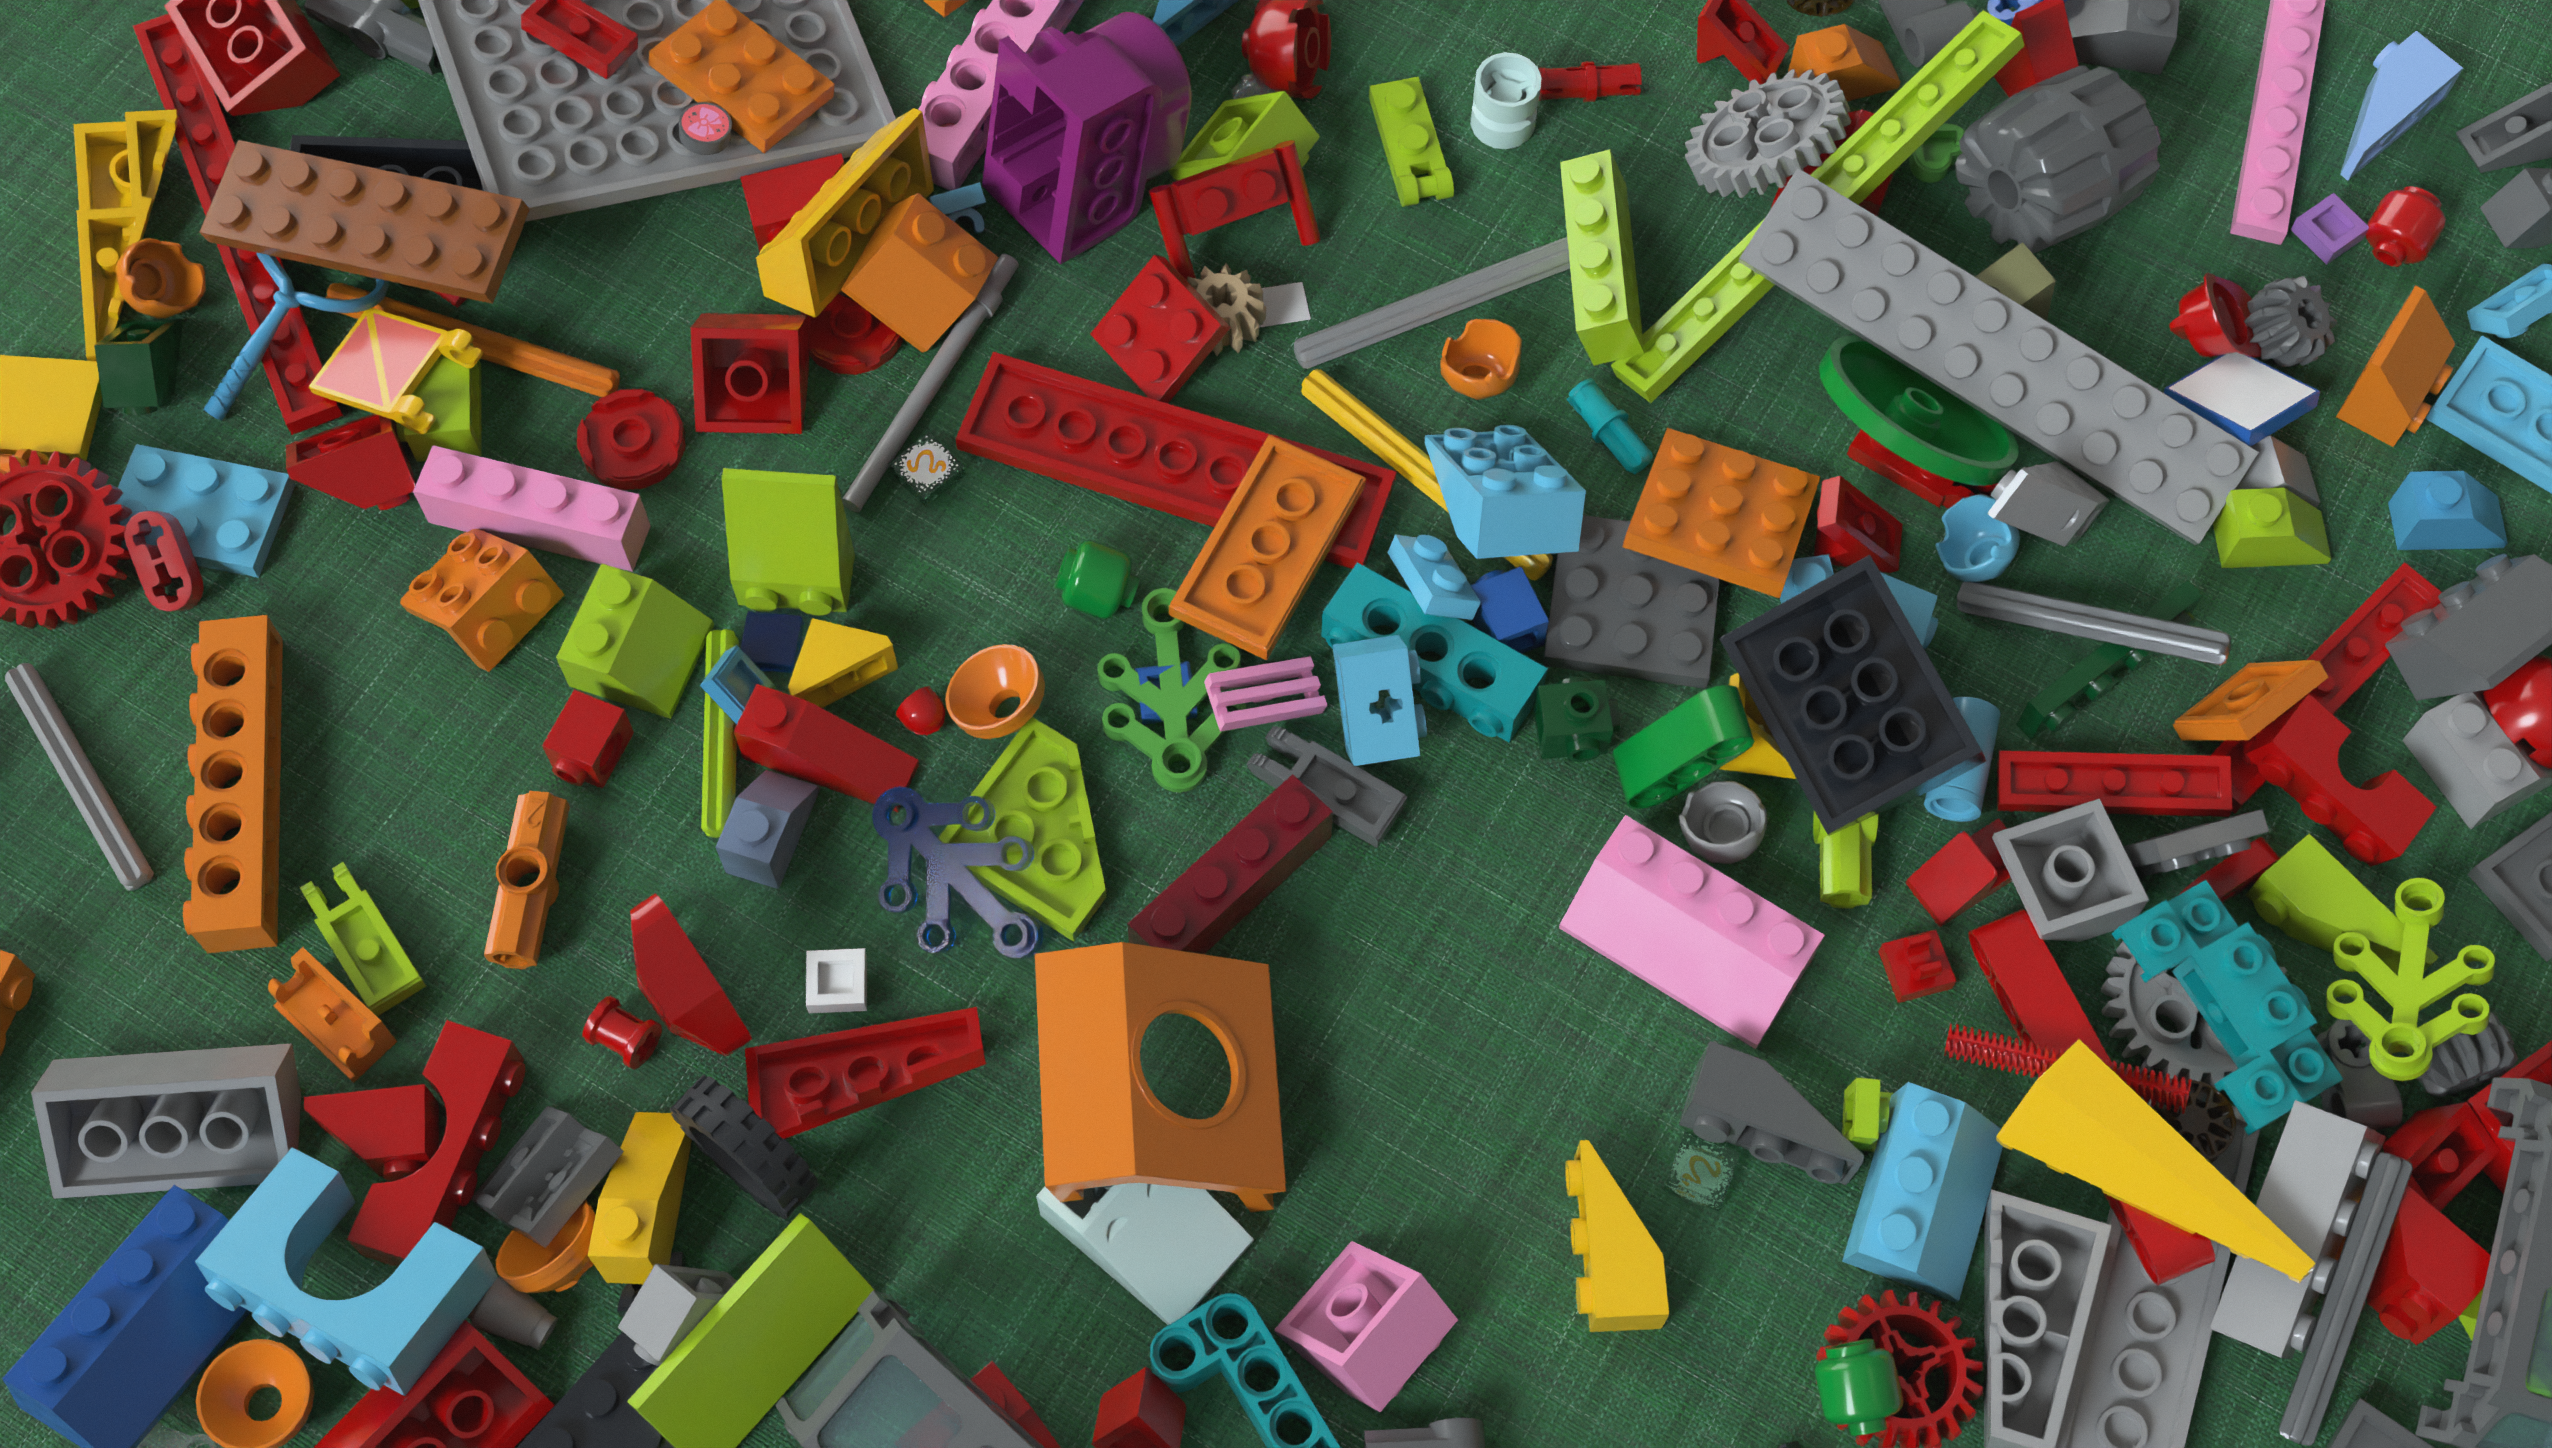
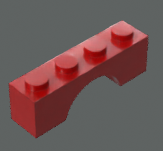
(474, 1078)

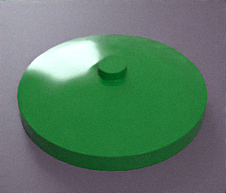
(1915, 415)

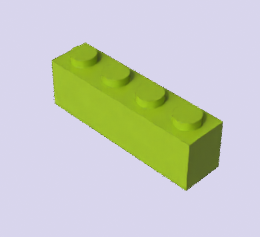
(1601, 258)

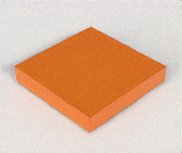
(2249, 700)

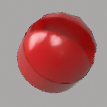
(922, 712)

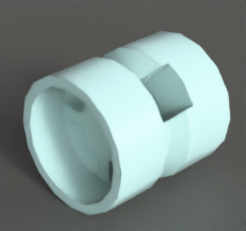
(1505, 100)

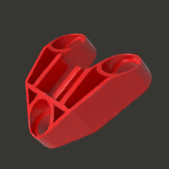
(680, 982)

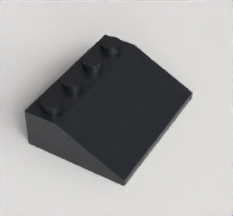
(1852, 697)

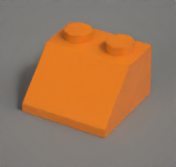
(919, 271)
(2401, 373)

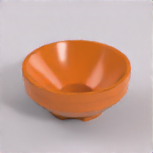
(989, 680)
(558, 1266)
(234, 1379)

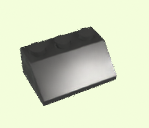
(2478, 629)

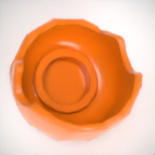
(159, 278)
(1482, 359)

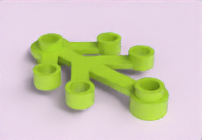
(2409, 991)

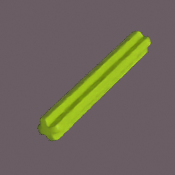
(718, 746)

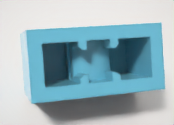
(1361, 673)

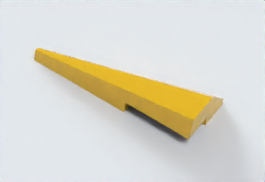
(117, 186)
(2104, 1133)

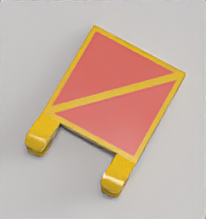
(385, 363)

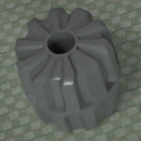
(2058, 157)

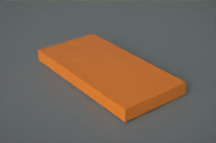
(1267, 547)

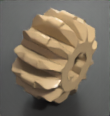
(1235, 302)

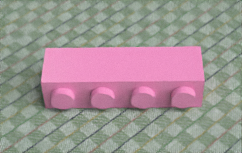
(532, 508)

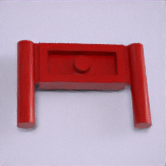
(1232, 194)

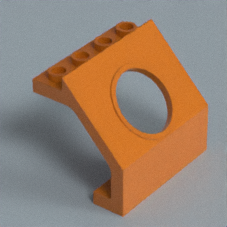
(1095, 1102)

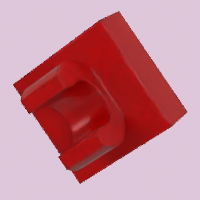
(1917, 966)

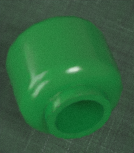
(1096, 579)
(1858, 1386)

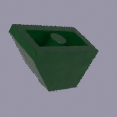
(139, 364)

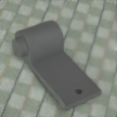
(1926, 25)

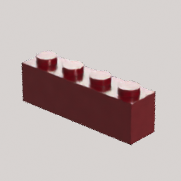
(1236, 872)

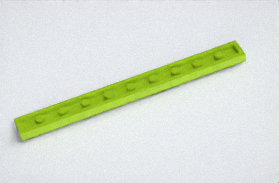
(1852, 171)

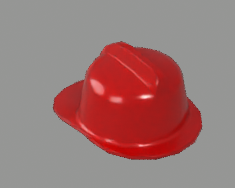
(2214, 319)

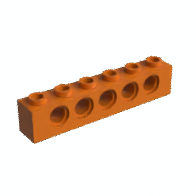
(249, 912)

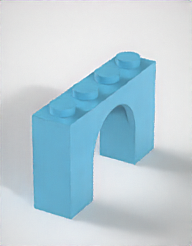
(381, 1335)

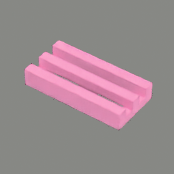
(1259, 674)

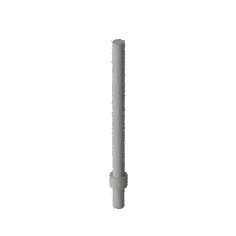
(982, 307)

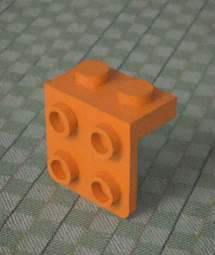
(483, 595)

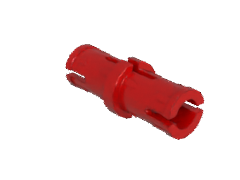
(1590, 81)

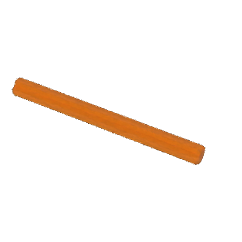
(500, 347)

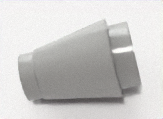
(513, 1316)

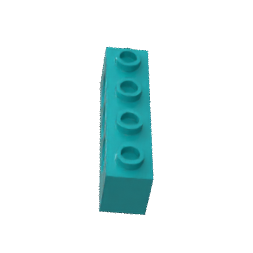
(1466, 653)

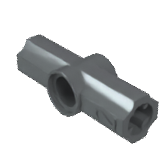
(380, 29)

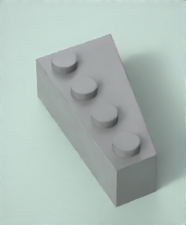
(2312, 1200)
(2036, 1311)

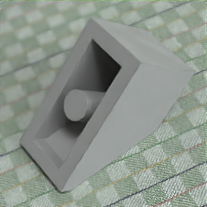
(671, 1307)

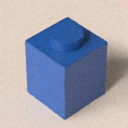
(1510, 610)

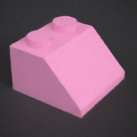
(1367, 1324)

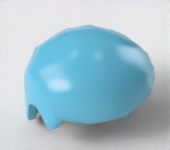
(1974, 542)

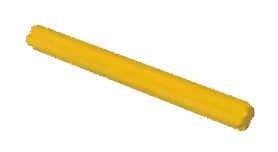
(1393, 449)

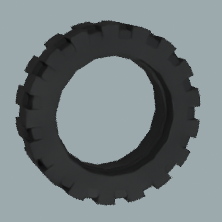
(744, 1146)

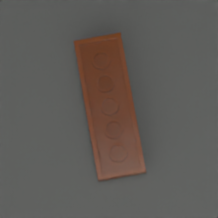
(365, 221)

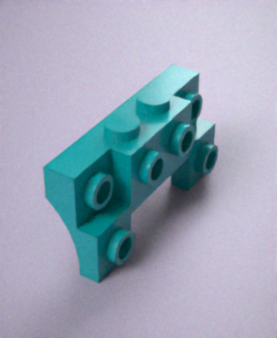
(2241, 997)

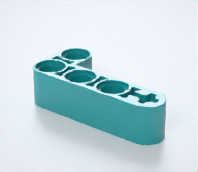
(1234, 1361)

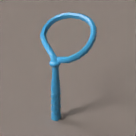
(257, 345)

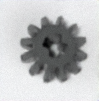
(2290, 322)
(2470, 1059)

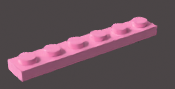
(2277, 120)

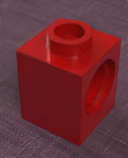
(587, 740)

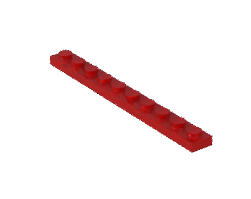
(207, 149)

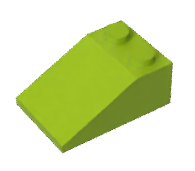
(787, 541)

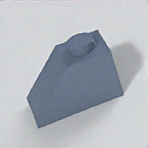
(766, 828)

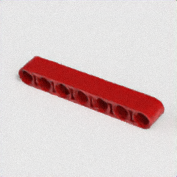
(2048, 1013)

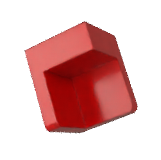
(1139, 1414)

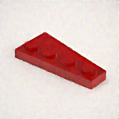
(847, 1071)

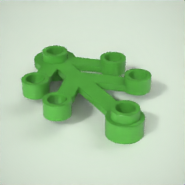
(1170, 702)

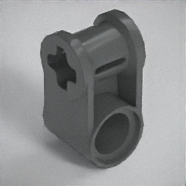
(2363, 1093)

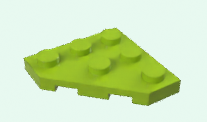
(1044, 800)

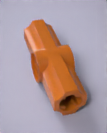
(522, 911)

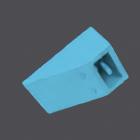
(1506, 492)

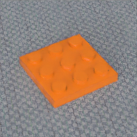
(1722, 512)

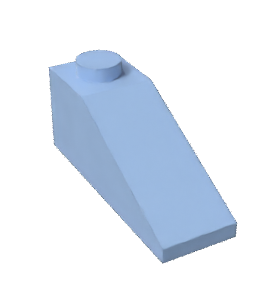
(2403, 90)

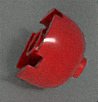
(1288, 46)
(2524, 707)

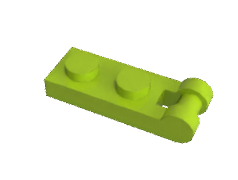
(1410, 141)

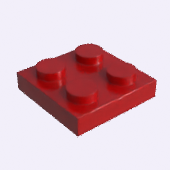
(1160, 330)

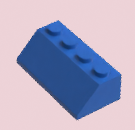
(130, 1333)

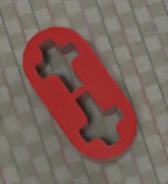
(162, 562)
(2238, 870)

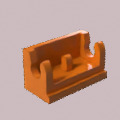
(331, 1016)

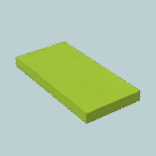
(753, 1342)

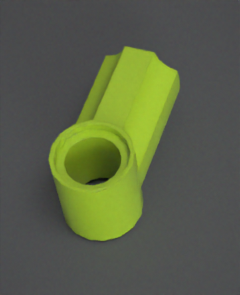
(1846, 863)

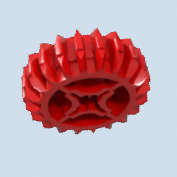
(1942, 1351)

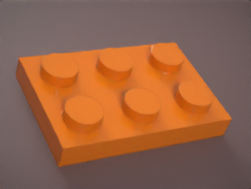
(745, 71)

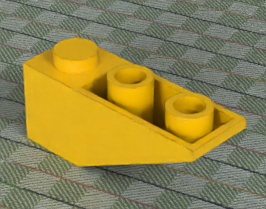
(1621, 1261)

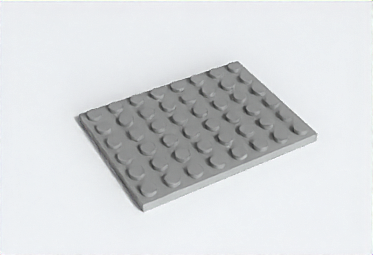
(586, 142)

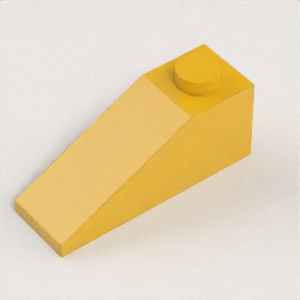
(641, 1200)

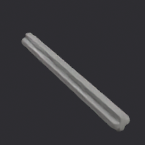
(1432, 304)

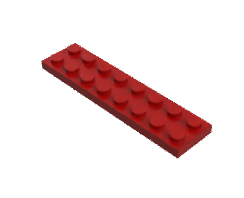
(1138, 448)

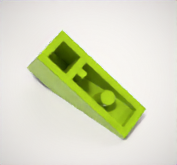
(2320, 899)

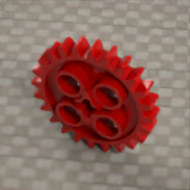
(87, 520)

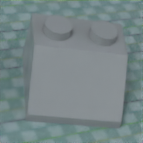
(2475, 759)
(2072, 873)

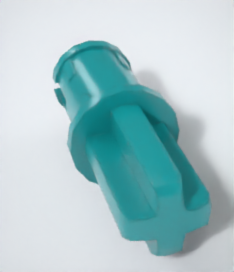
(1609, 426)

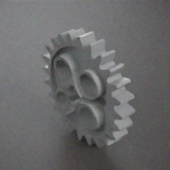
(1767, 133)
(2137, 1007)

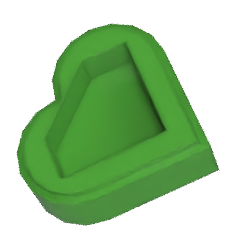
(1937, 154)

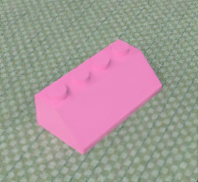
(1691, 931)

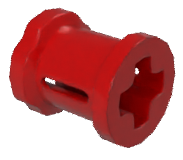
(622, 1032)

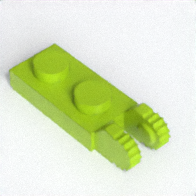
(364, 944)

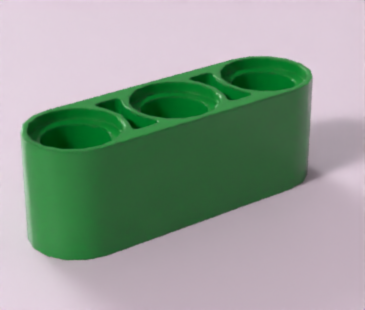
(1683, 747)

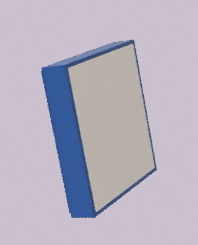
(2244, 396)

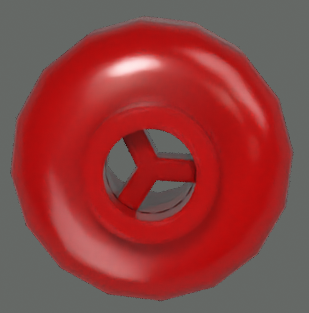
(2405, 226)

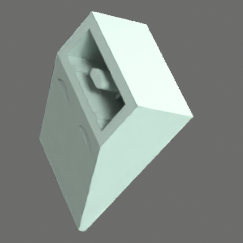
(1153, 1240)

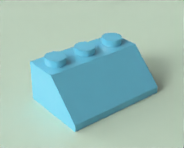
(1925, 1192)

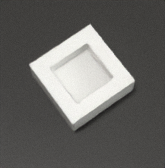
(836, 980)

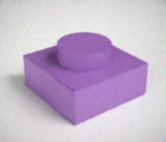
(2330, 228)

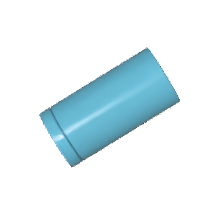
(1964, 795)

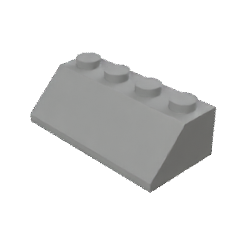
(167, 1119)

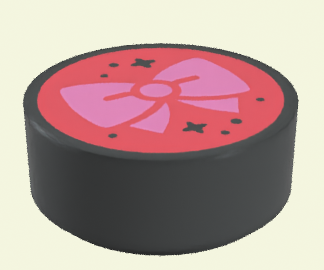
(705, 128)

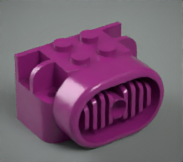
(1085, 128)

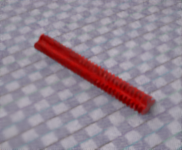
(2039, 1061)

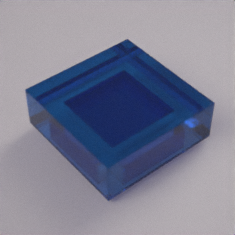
(773, 640)

